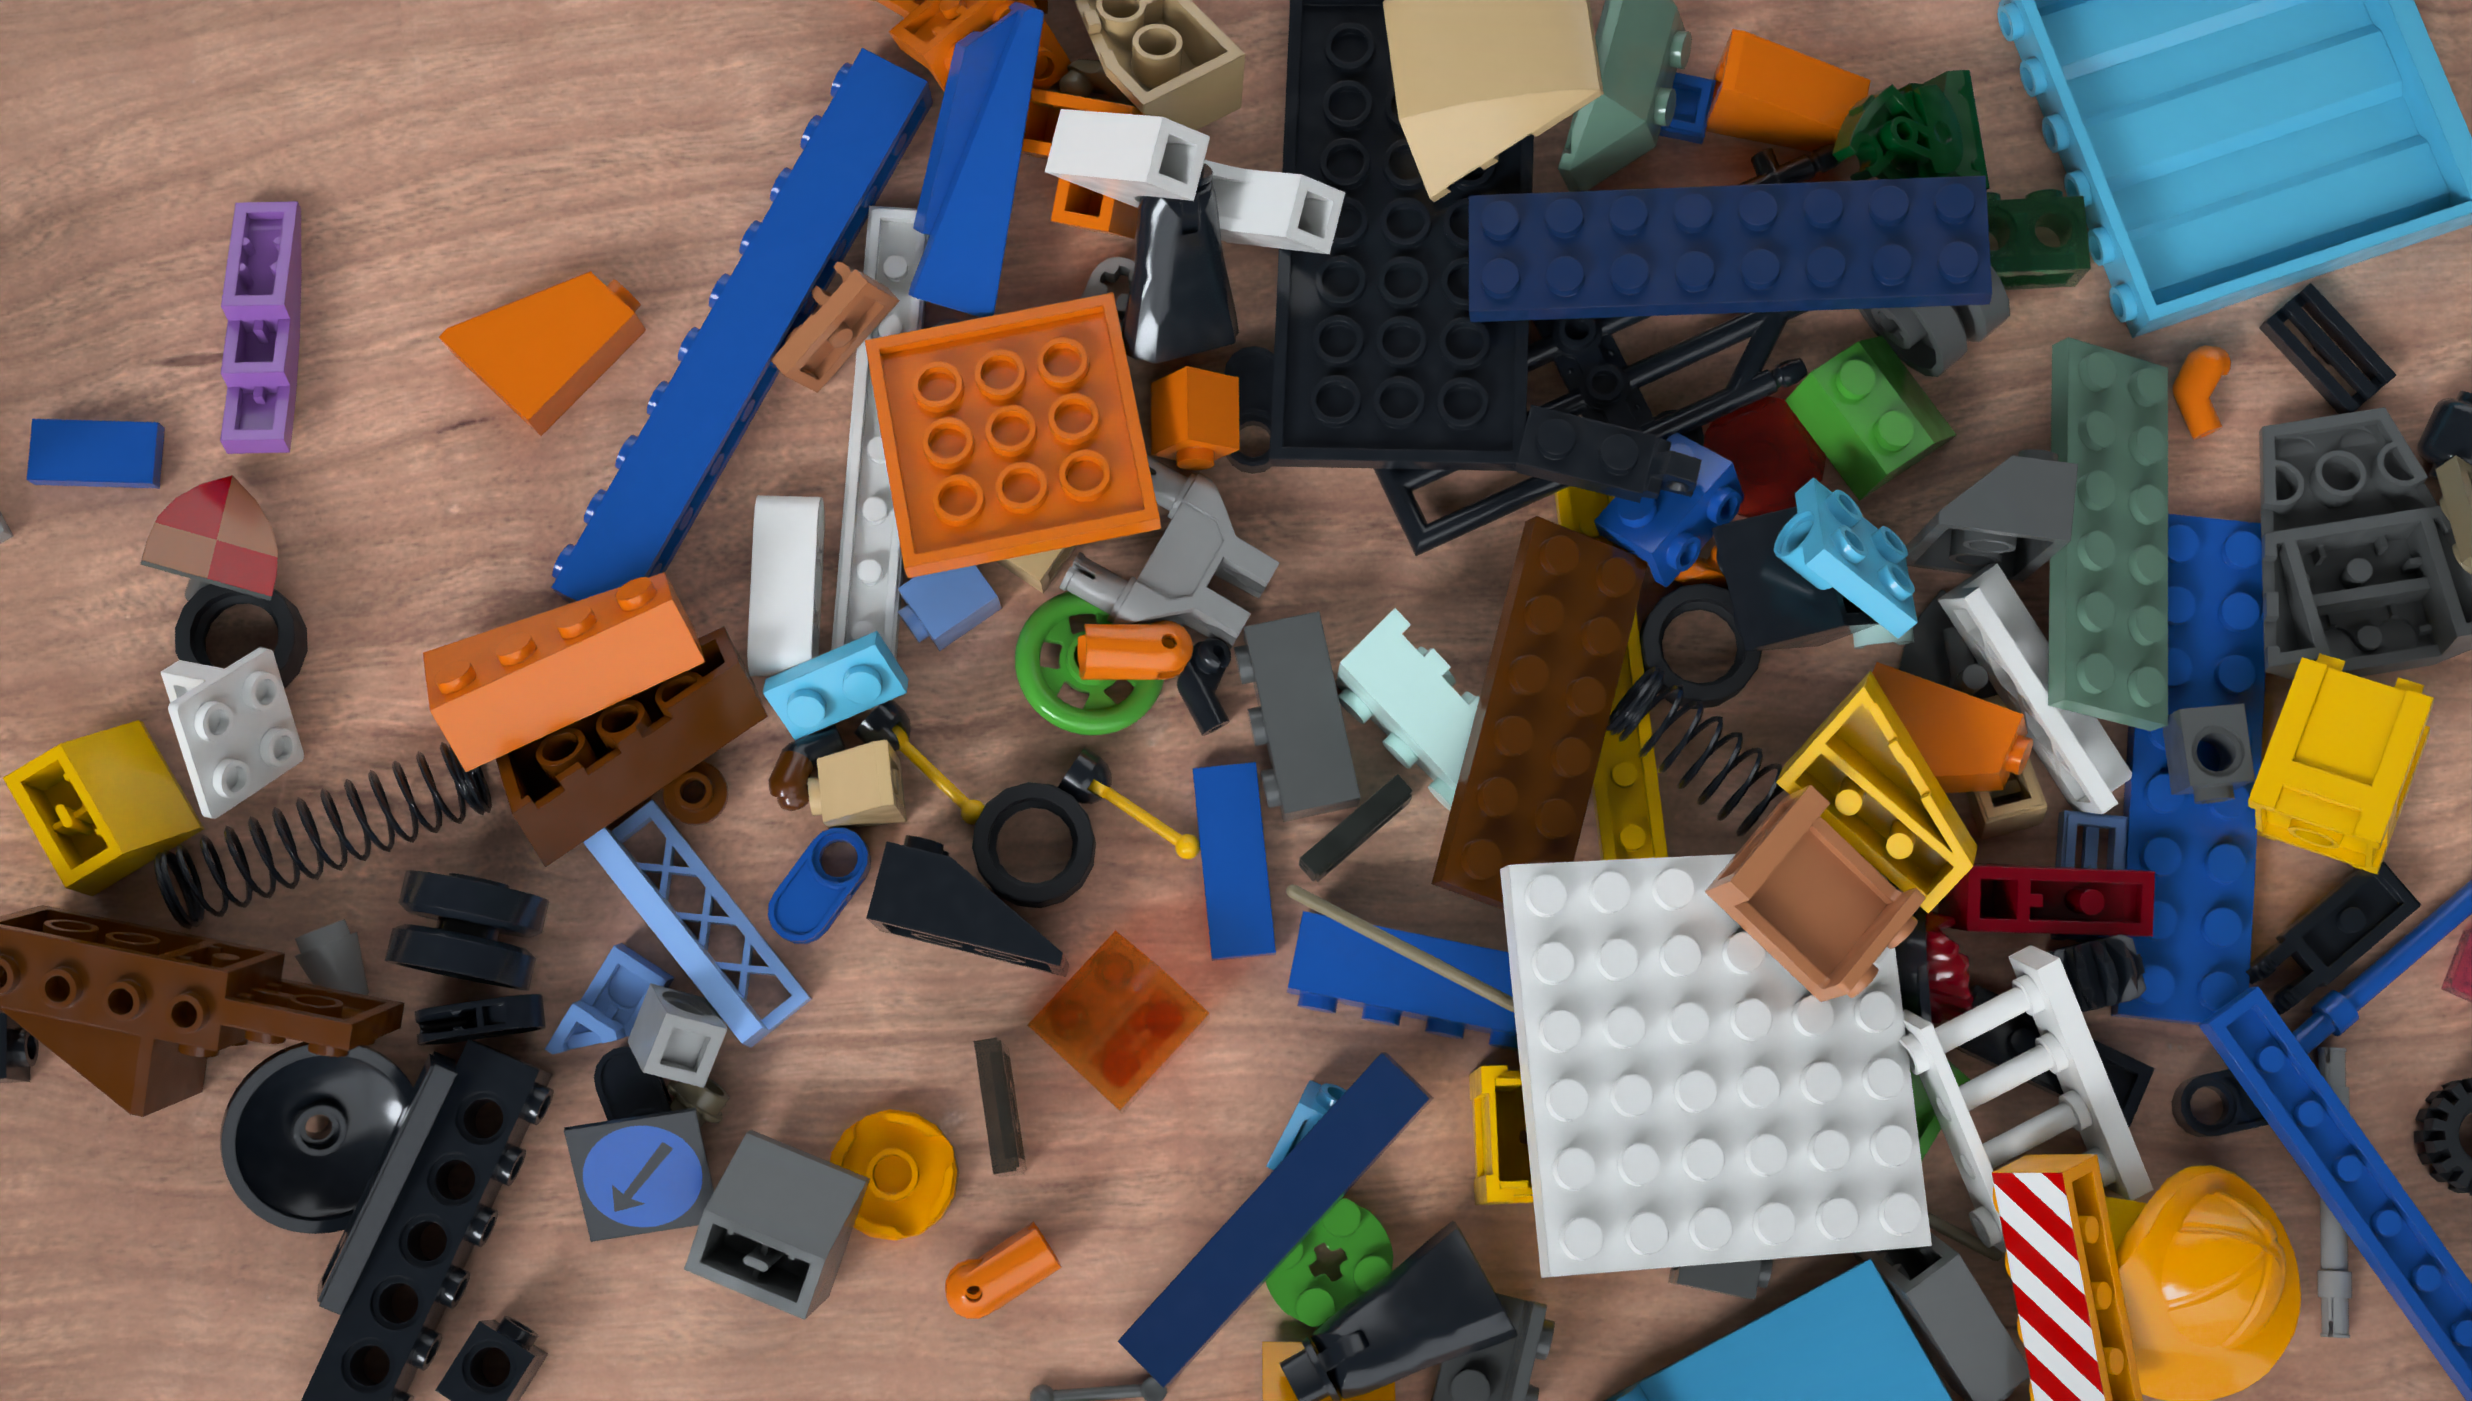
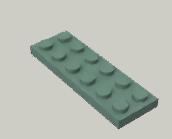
(2114, 572)

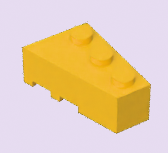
(1883, 795)

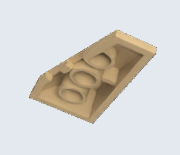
(1167, 58)

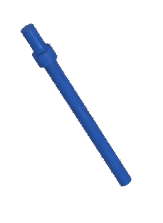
(2340, 1009)

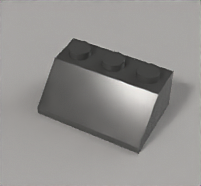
(2008, 518)

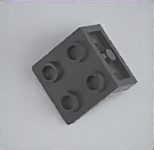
(1503, 1369)

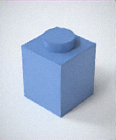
(947, 604)

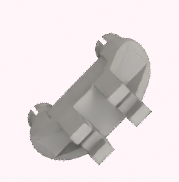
(1181, 566)

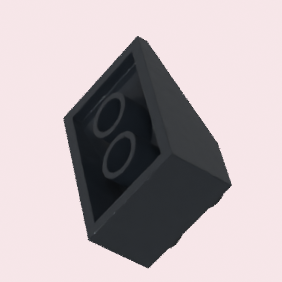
(939, 902)

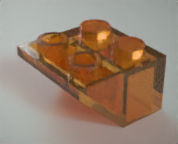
(1119, 1021)

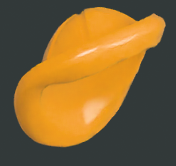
(2207, 1286)

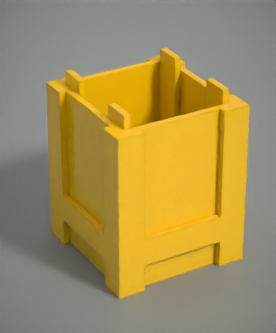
(2340, 763)
(1498, 1118)

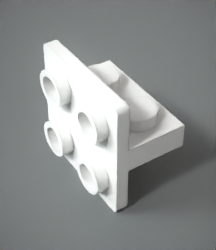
(232, 727)

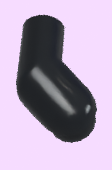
(1200, 681)

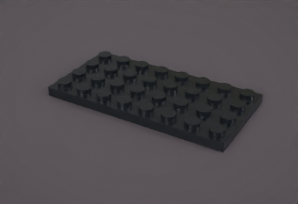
(1379, 332)

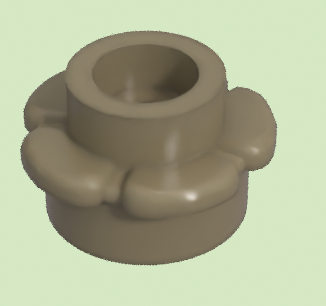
(707, 1100)

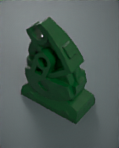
(1915, 131)

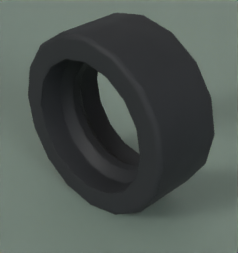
(1692, 598)
(213, 600)
(1005, 806)

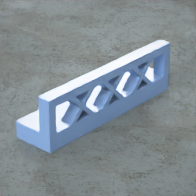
(679, 939)

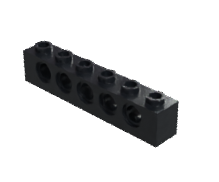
(425, 1199)

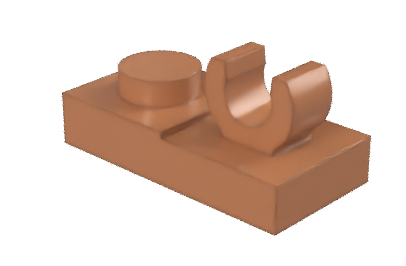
(836, 330)

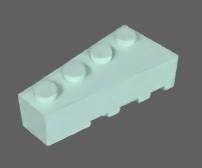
(1411, 701)

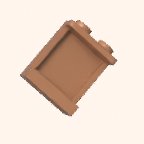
(1814, 899)

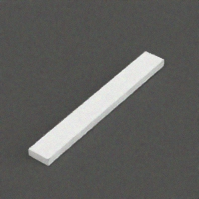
(869, 543)

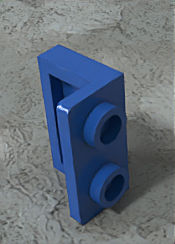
(1675, 526)

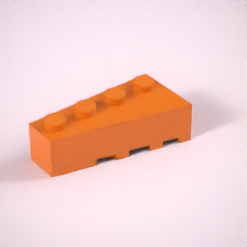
(557, 667)

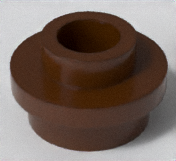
(709, 807)

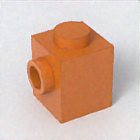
(1195, 417)

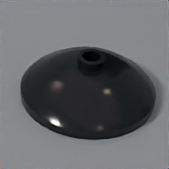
(303, 1176)

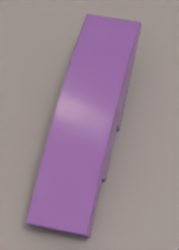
(262, 327)

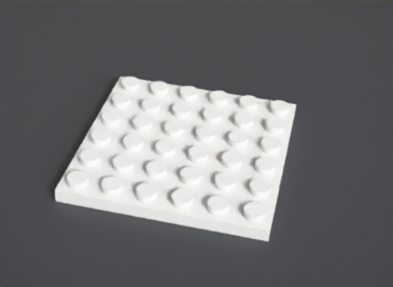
(1693, 1085)

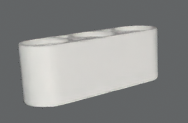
(785, 583)

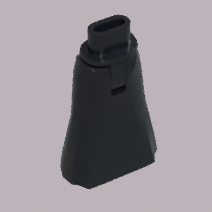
(1179, 280)
(1410, 1320)

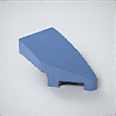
(610, 1002)

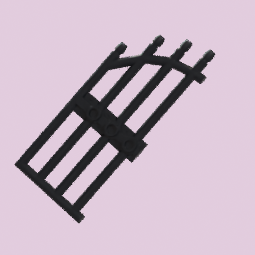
(1609, 390)

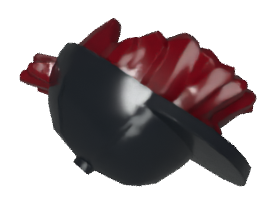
(1933, 970)

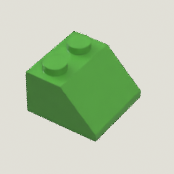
(1869, 415)

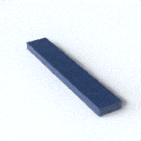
(1275, 1219)

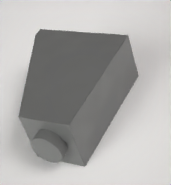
(1952, 1320)

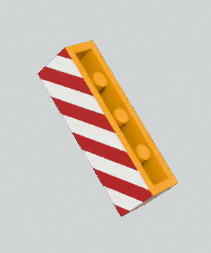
(2066, 1279)

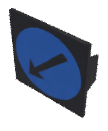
(640, 1173)

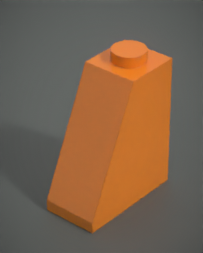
(1780, 94)
(548, 345)
(1960, 736)

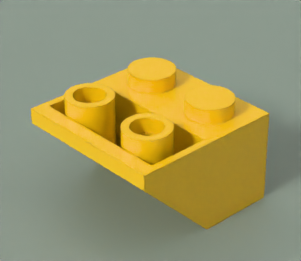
(103, 806)

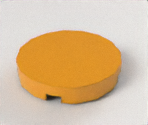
(908, 1169)

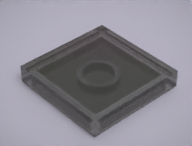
(1000, 1107)

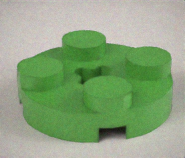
(1367, 1263)

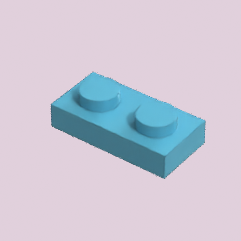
(835, 685)

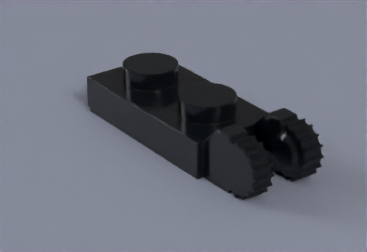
(2336, 932)

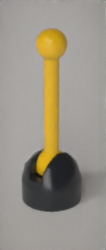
(891, 723)
(1091, 780)

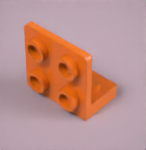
(938, 25)

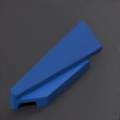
(976, 164)

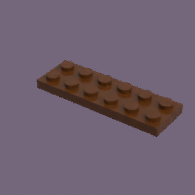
(1540, 709)

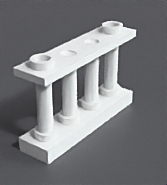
(2062, 1048)

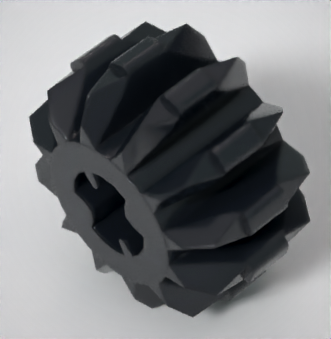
(2103, 971)

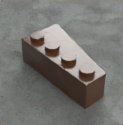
(622, 755)

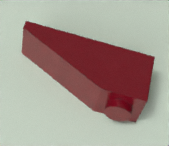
(2052, 900)

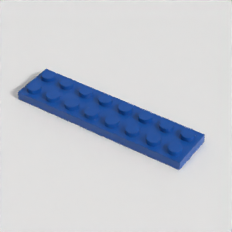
(2200, 850)

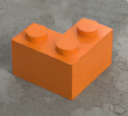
(1073, 203)

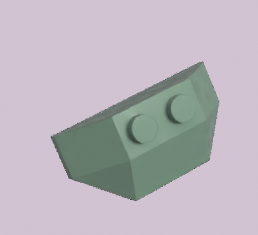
(1638, 59)

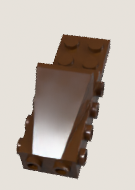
(151, 1003)

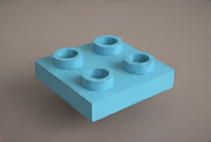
(1843, 550)

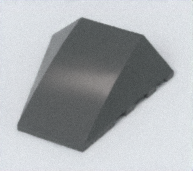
(2355, 550)

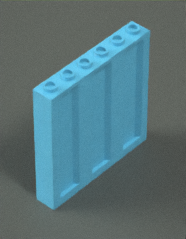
(2242, 140)

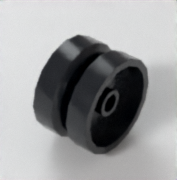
(467, 929)

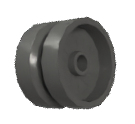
(1938, 335)

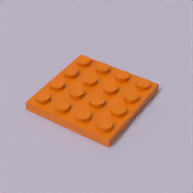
(1011, 435)

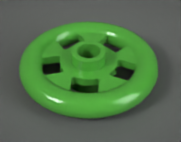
(1042, 684)

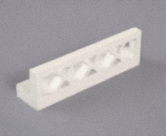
(2017, 662)

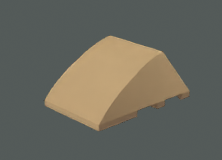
(1486, 77)

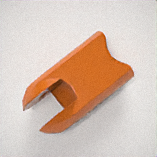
(1133, 651)
(1000, 1273)

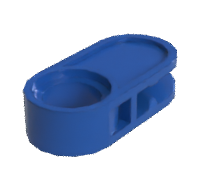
(811, 898)

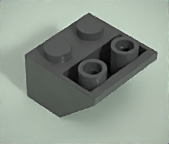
(777, 1225)

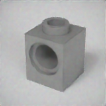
(676, 1035)

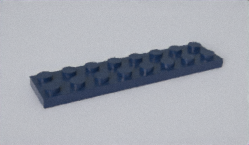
(1729, 249)

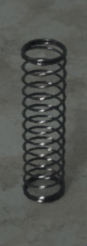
(1643, 698)
(469, 787)

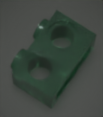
(2021, 257)

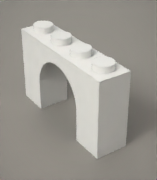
(1164, 159)

